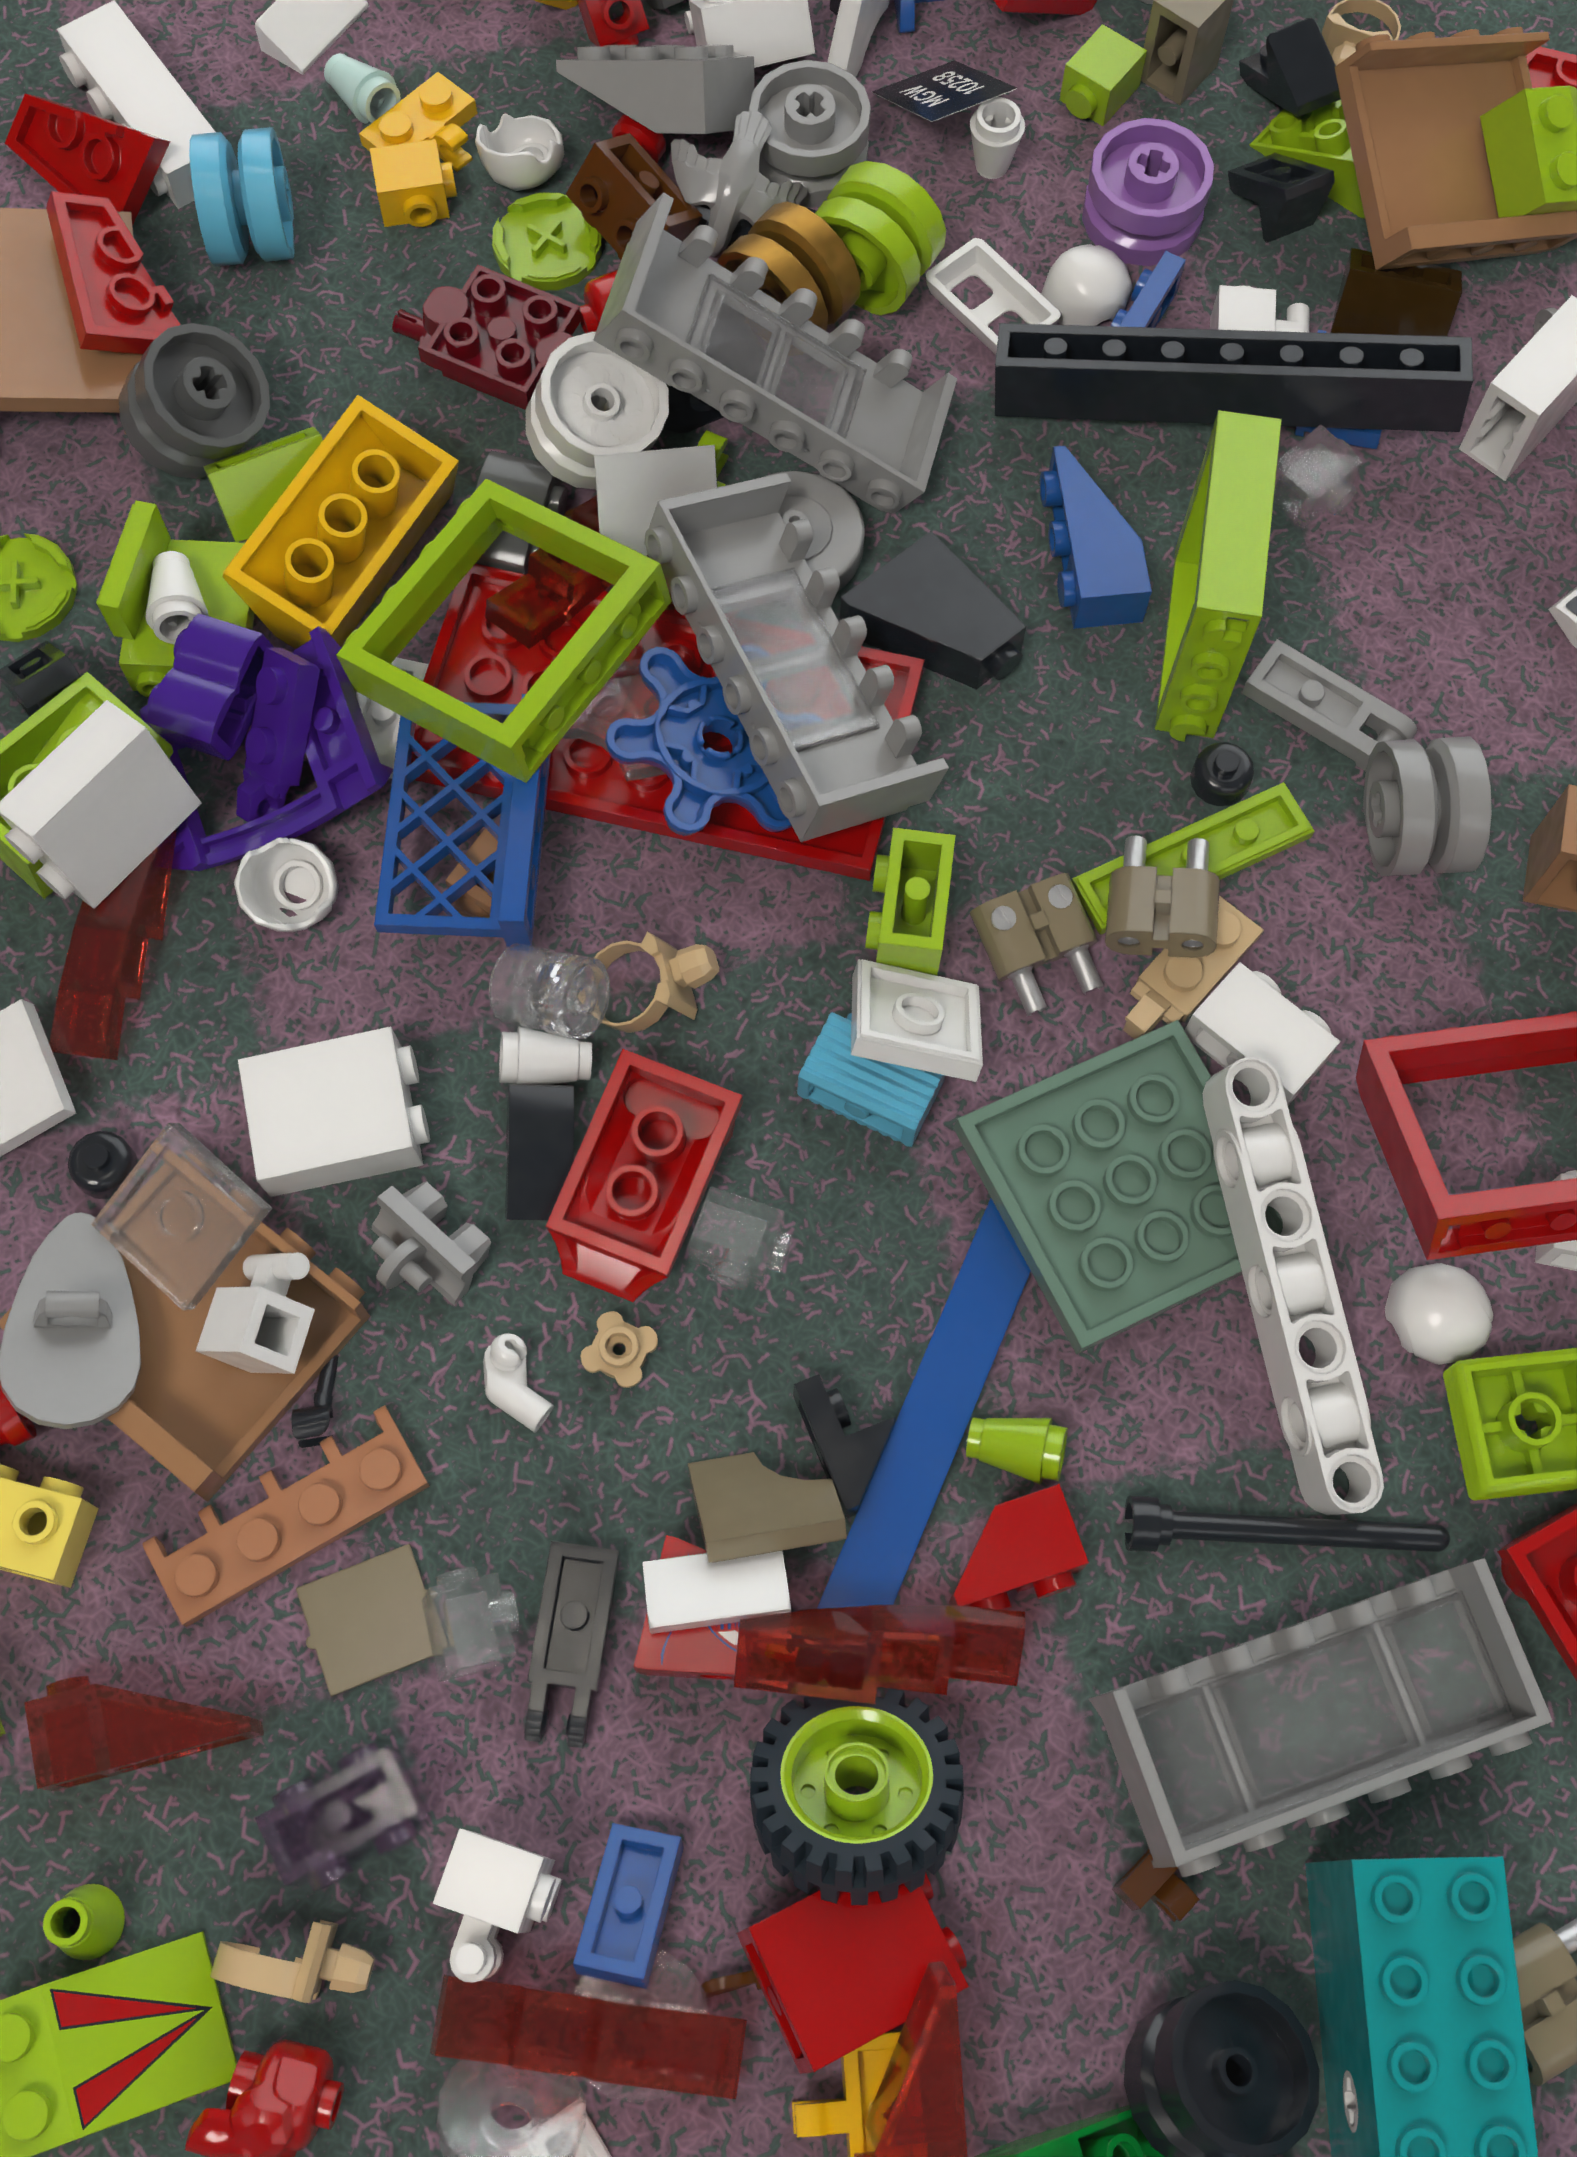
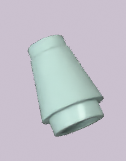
(361, 87)

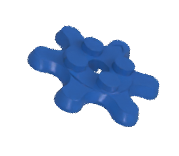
(675, 744)

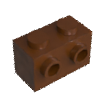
(620, 185)

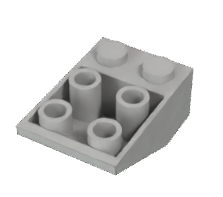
(667, 85)

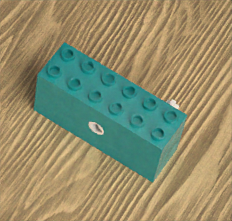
(1419, 2008)

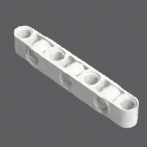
(1292, 1289)

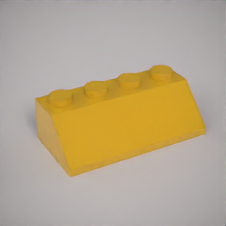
(342, 526)

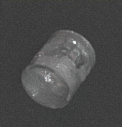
(549, 990)

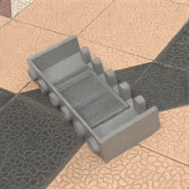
(771, 365)
(787, 659)

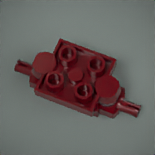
(491, 333)

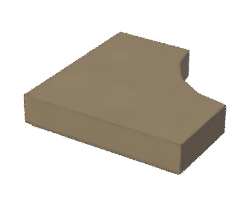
(757, 1512)

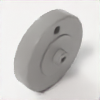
(834, 520)

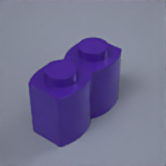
(211, 688)

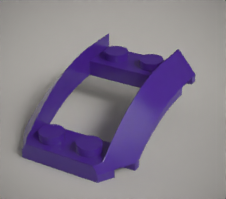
(338, 755)

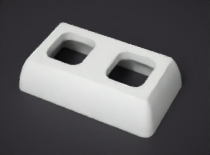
(1009, 290)

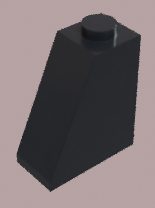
(939, 612)

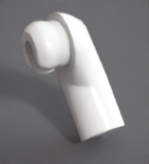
(507, 1382)

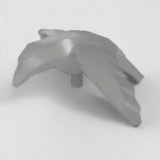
(732, 184)

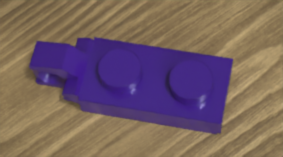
(278, 732)

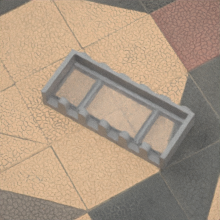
(1322, 1716)

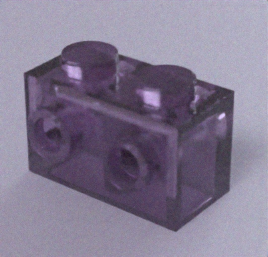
(328, 1823)

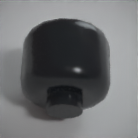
(1222, 774)
(101, 1163)

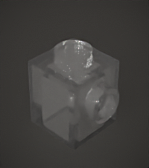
(1316, 477)
(738, 1240)
(470, 1623)

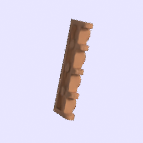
(288, 1523)

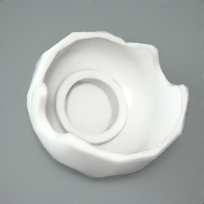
(520, 151)
(1088, 285)
(287, 867)
(1439, 1313)

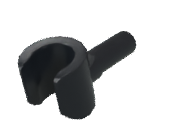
(315, 1420)

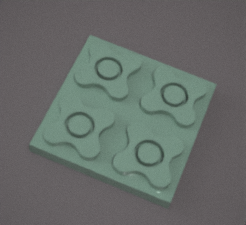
(1111, 1185)

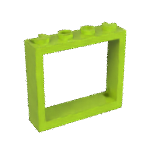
(1218, 574)
(568, 682)

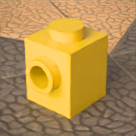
(412, 183)

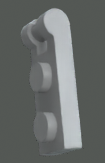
(1324, 703)

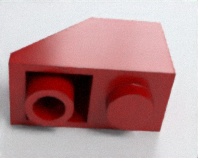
(1022, 1548)

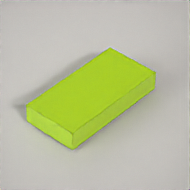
(129, 574)

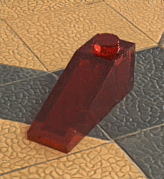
(105, 1731)
(922, 2089)

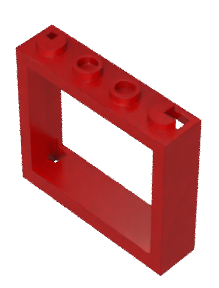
(1479, 1219)

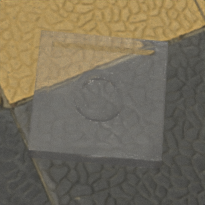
(181, 1216)

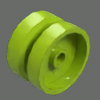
(887, 228)

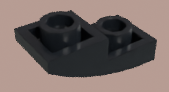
(537, 1148)

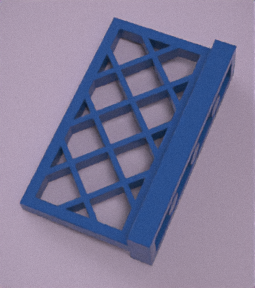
(514, 861)

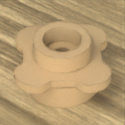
(624, 1367)

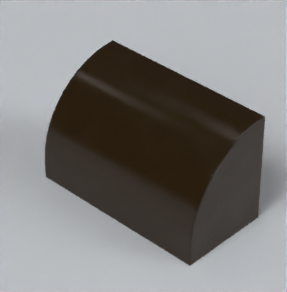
(1396, 299)

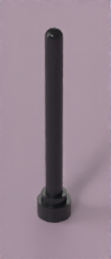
(1157, 1525)

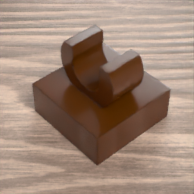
(1159, 1884)

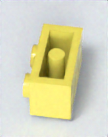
(43, 1528)

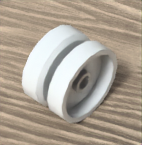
(590, 407)

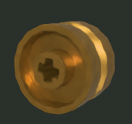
(800, 254)

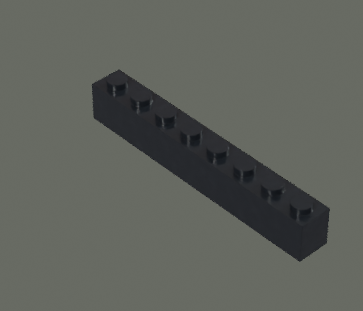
(1196, 372)

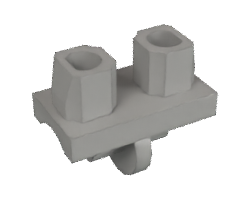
(419, 1250)

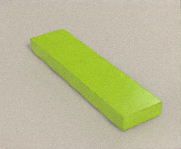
(1235, 838)

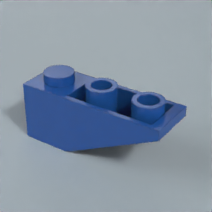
(1099, 551)

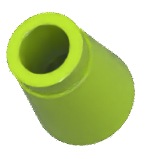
(1019, 1446)
(100, 1922)

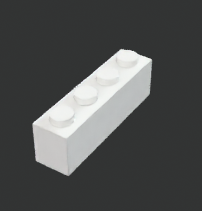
(134, 89)

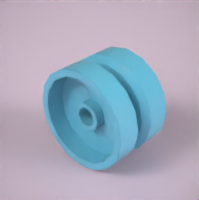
(242, 197)

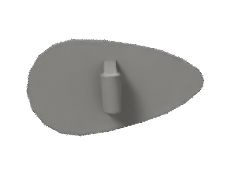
(71, 1331)

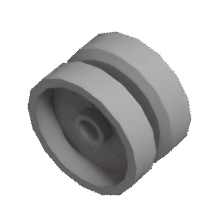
(816, 125)
(1427, 806)

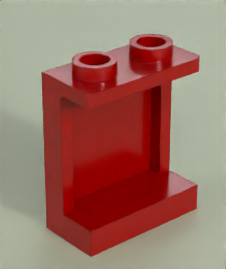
(847, 1969)

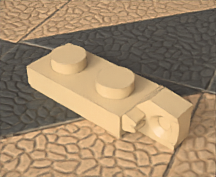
(1177, 985)

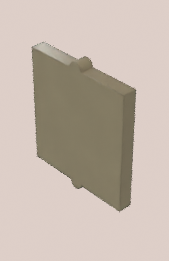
(367, 1619)

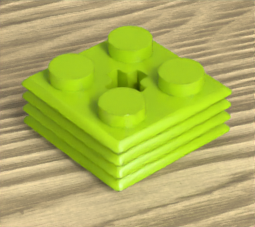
(1493, 1451)

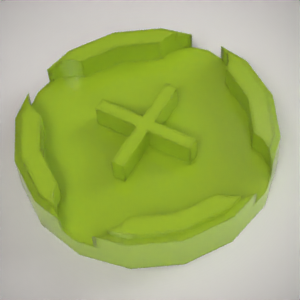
(546, 242)
(35, 587)

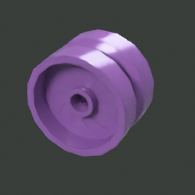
(1147, 190)

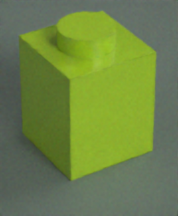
(1102, 75)

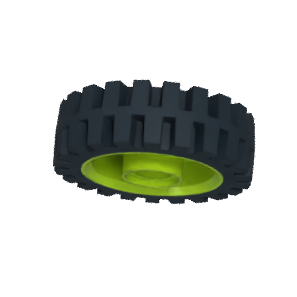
(865, 1838)

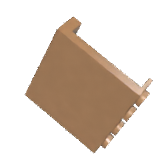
(1423, 150)
(38, 338)
(207, 1414)

